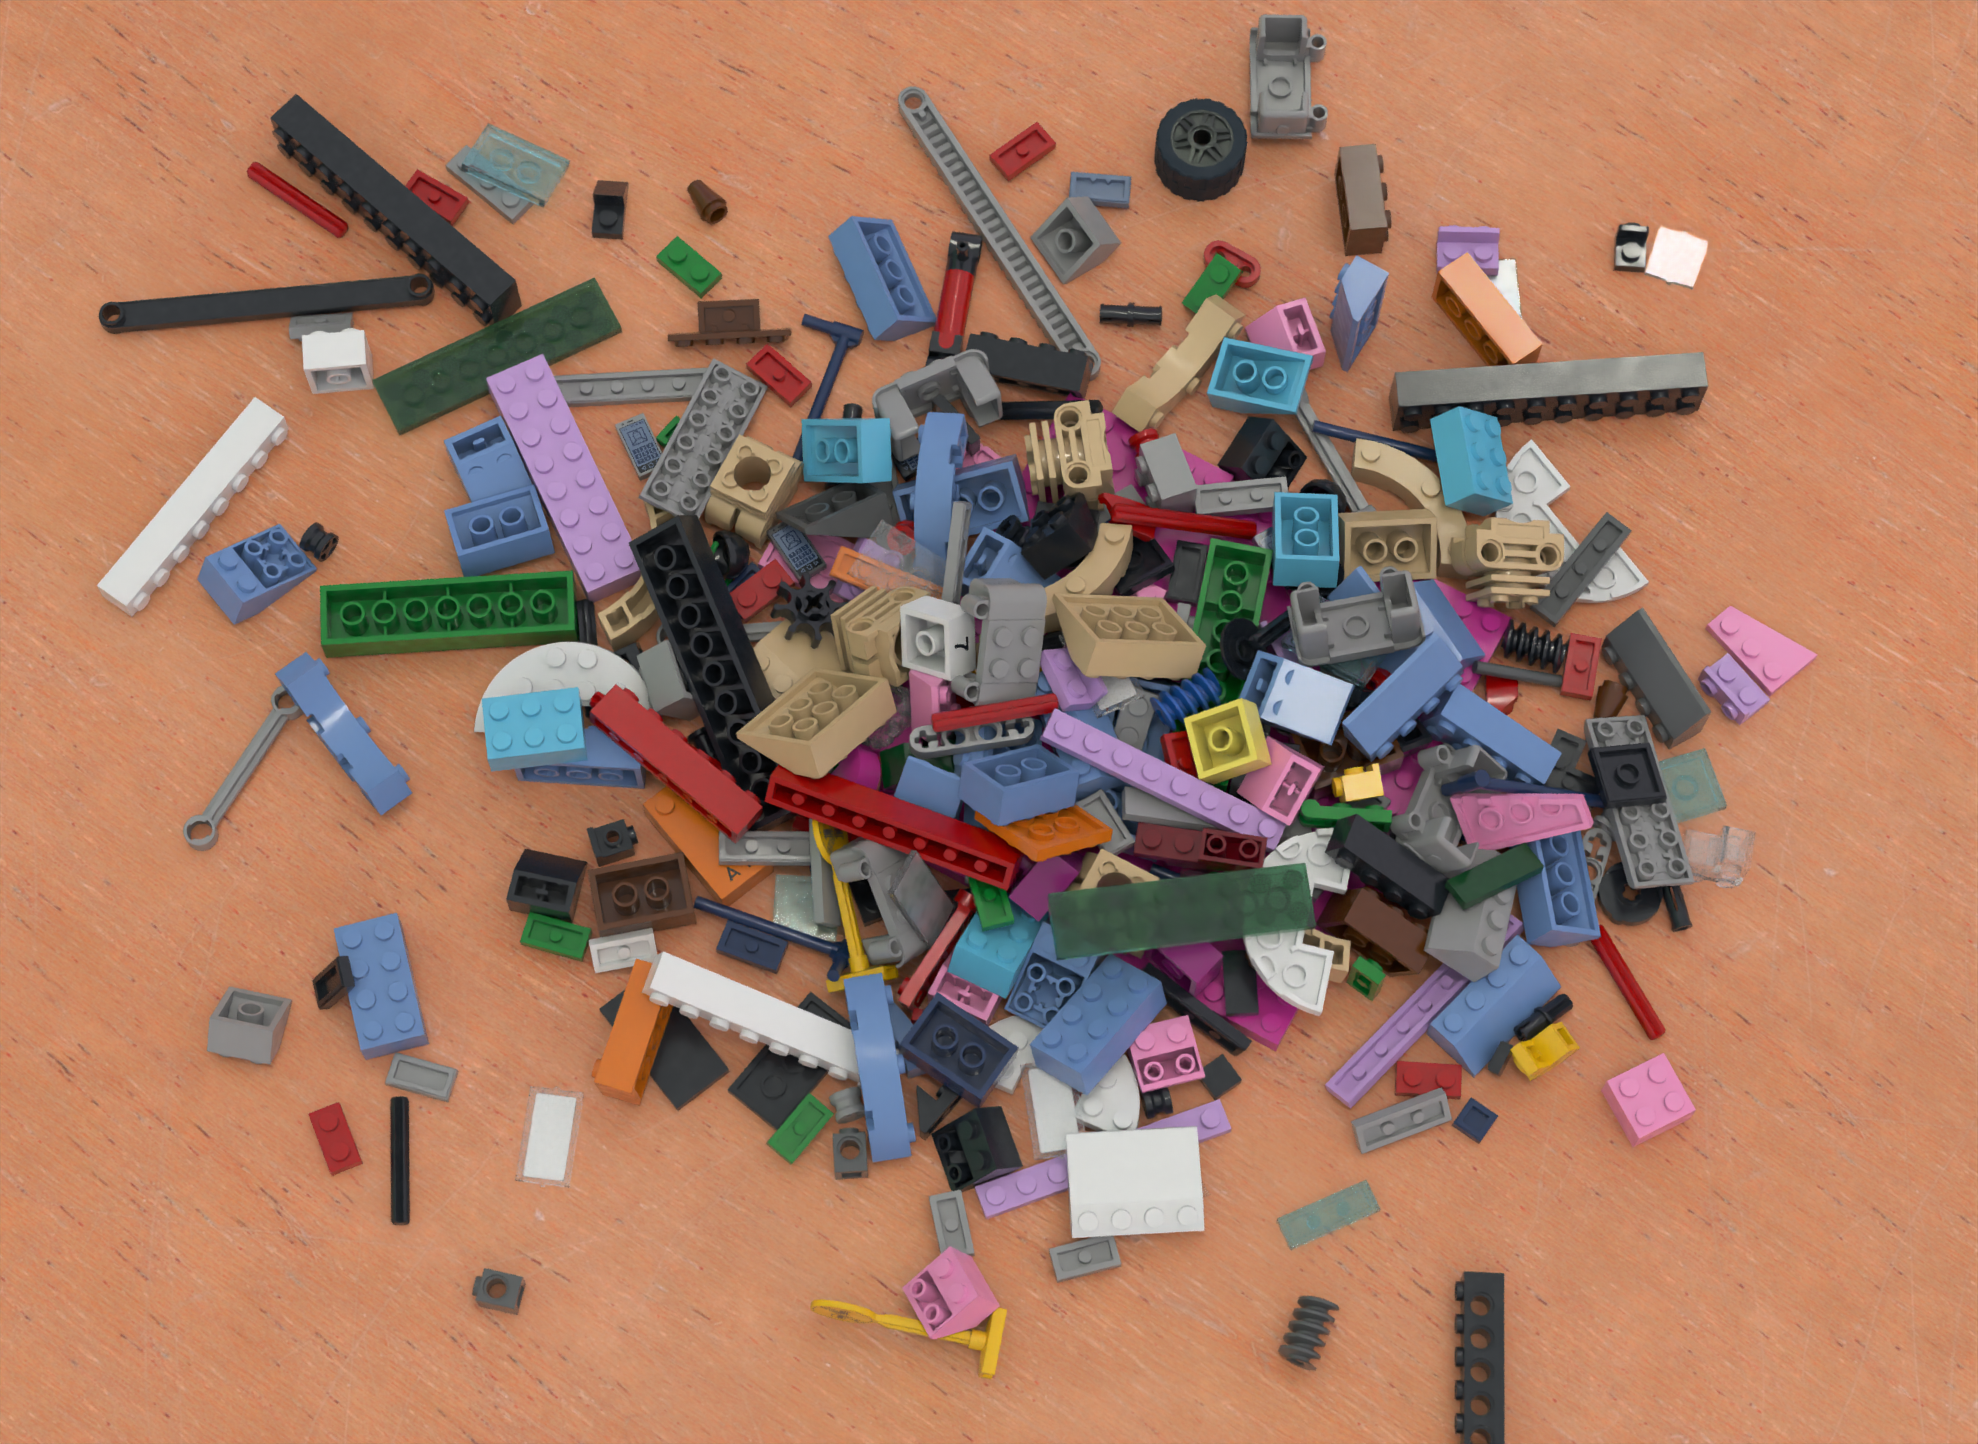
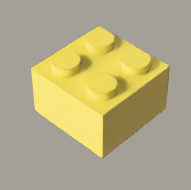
(1227, 741)

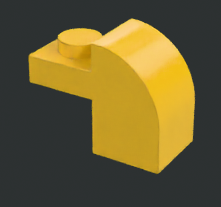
(1544, 1051)

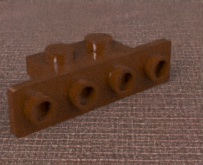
(727, 320)

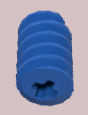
(1187, 698)

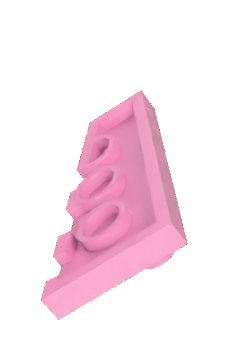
(1518, 818)

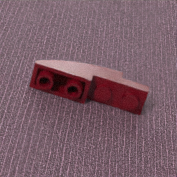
(1200, 849)

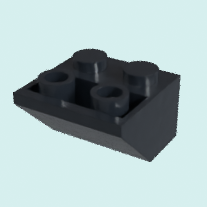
(1262, 452)
(1060, 535)
(546, 885)
(976, 1148)

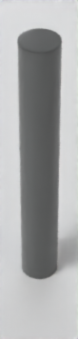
(1517, 674)

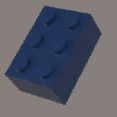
(958, 1050)

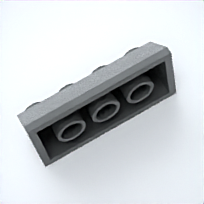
(1655, 679)

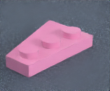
(1759, 649)

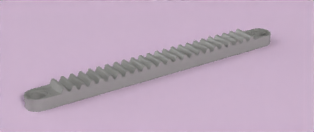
(995, 227)

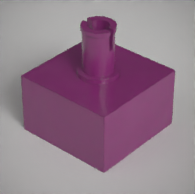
(1043, 878)
(1188, 965)

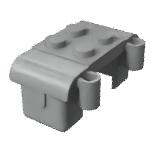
(1282, 78)
(911, 395)
(1358, 624)
(1008, 641)
(1430, 823)
(879, 864)

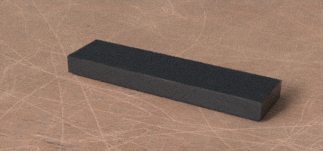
(1200, 1014)

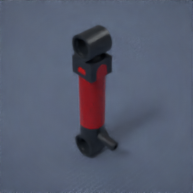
(955, 296)

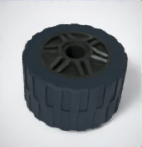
(1200, 149)

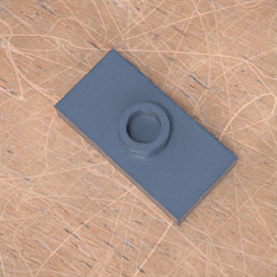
(1101, 188)

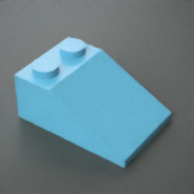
(1258, 378)
(847, 450)

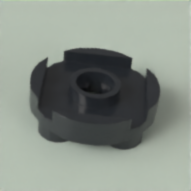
(1621, 909)

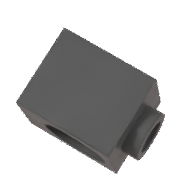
(850, 1168)
(512, 1298)

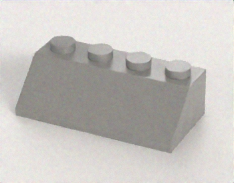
(1472, 937)

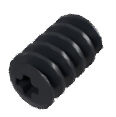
(1534, 646)

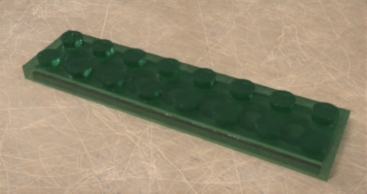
(459, 370)
(1181, 911)

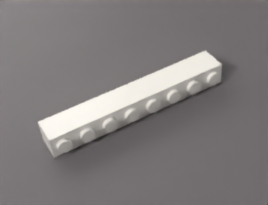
(193, 507)
(752, 1015)

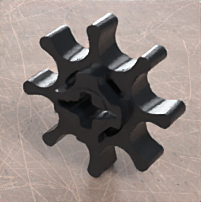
(804, 600)

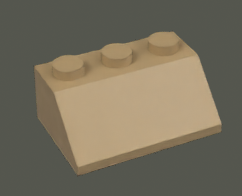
(1389, 539)

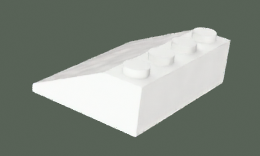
(1134, 1182)

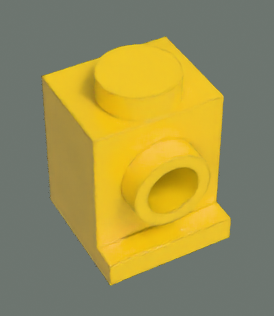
(1358, 785)

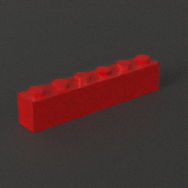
(676, 763)

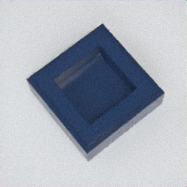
(1475, 1120)

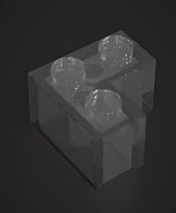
(1720, 857)

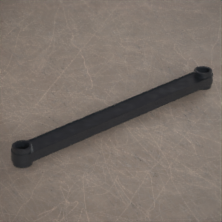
(266, 303)

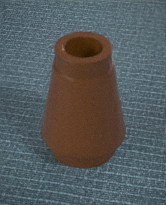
(707, 202)
(1610, 699)

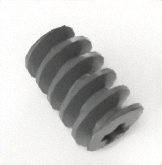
(1306, 1331)

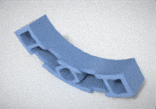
(940, 453)
(343, 733)
(878, 1067)

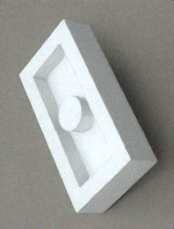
(622, 950)

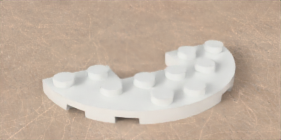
(1536, 486)
(564, 667)
(1286, 965)
(1111, 1103)

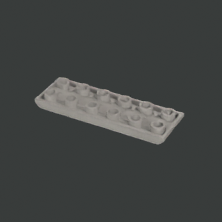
(703, 440)
(1644, 833)

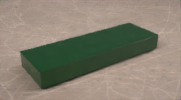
(1494, 876)

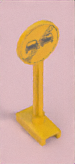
(829, 840)
(985, 1341)

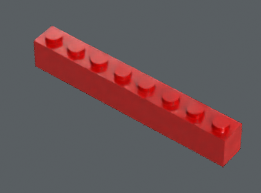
(897, 825)

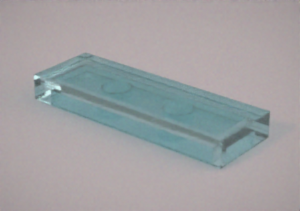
(1328, 1214)

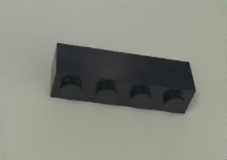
(1034, 367)
(1388, 867)

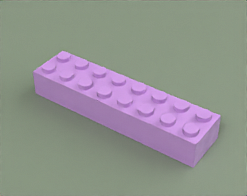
(565, 477)

